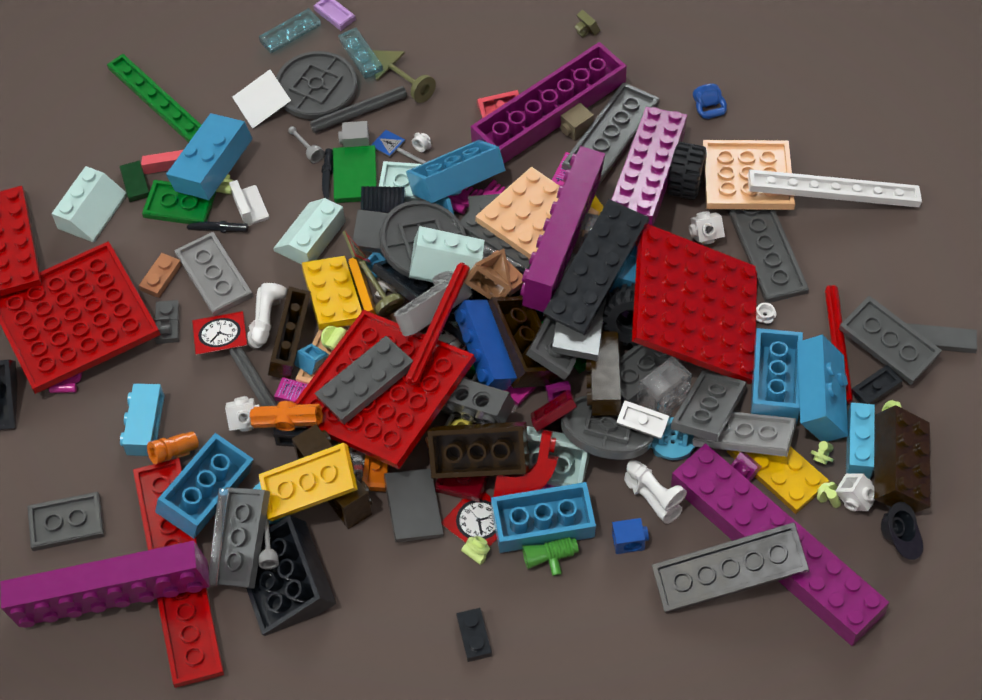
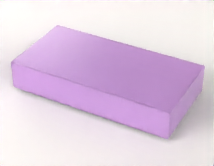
(334, 13)

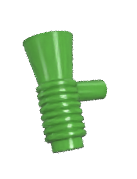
(550, 552)

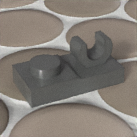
(167, 321)

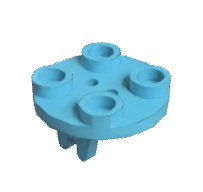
(679, 450)

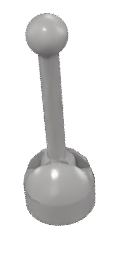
(314, 152)
(268, 558)

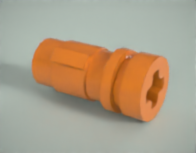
(176, 446)

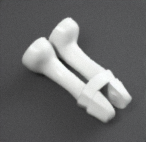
(267, 296)
(662, 500)

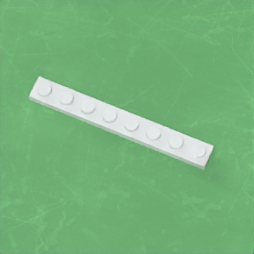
(834, 188)

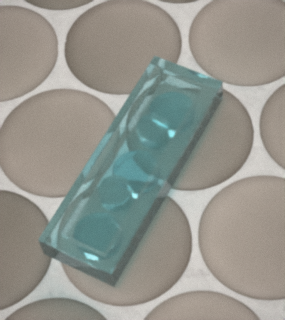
(289, 30)
(360, 53)

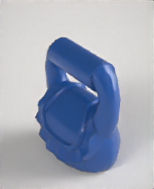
(707, 96)

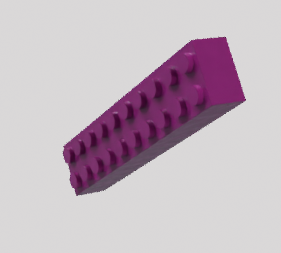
(743, 510)

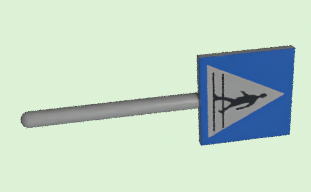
(389, 143)

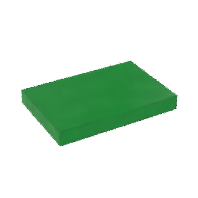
(352, 170)
(172, 206)

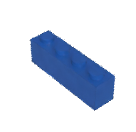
(485, 342)

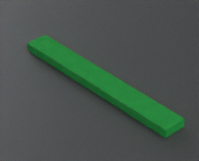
(154, 97)

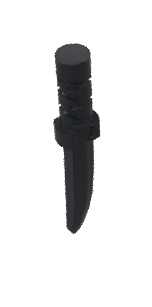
(327, 169)
(223, 226)

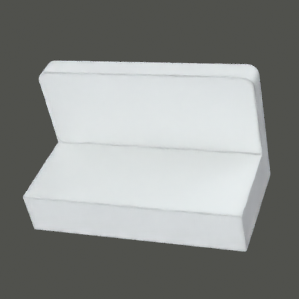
(249, 203)
(643, 420)

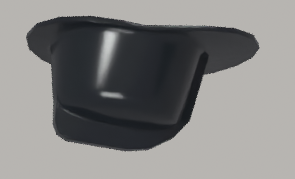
(902, 530)

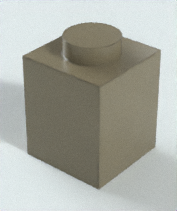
(576, 121)

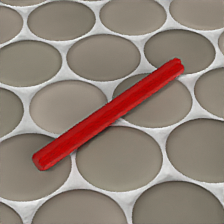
(437, 323)
(837, 336)

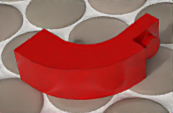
(536, 477)

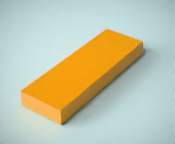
(362, 286)

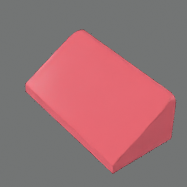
(489, 104)
(159, 162)

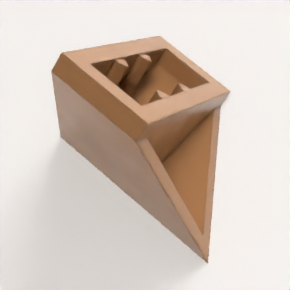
(490, 276)

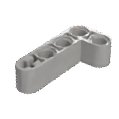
(421, 310)

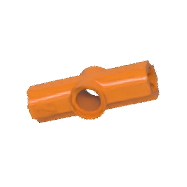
(286, 415)

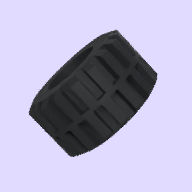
(686, 170)
(613, 320)

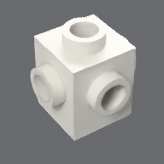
(706, 227)
(239, 412)
(856, 492)

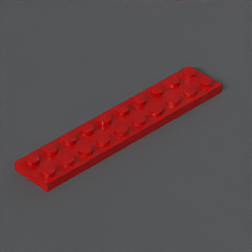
(188, 616)

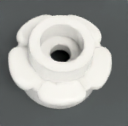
(421, 142)
(765, 308)

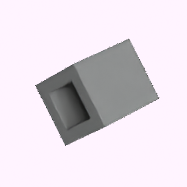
(354, 134)

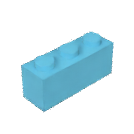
(142, 418)
(860, 439)

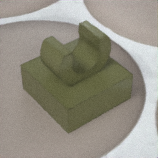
(586, 24)

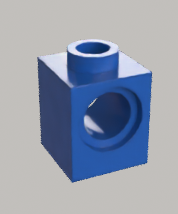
(629, 536)

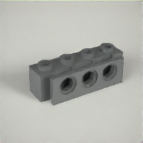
(479, 403)

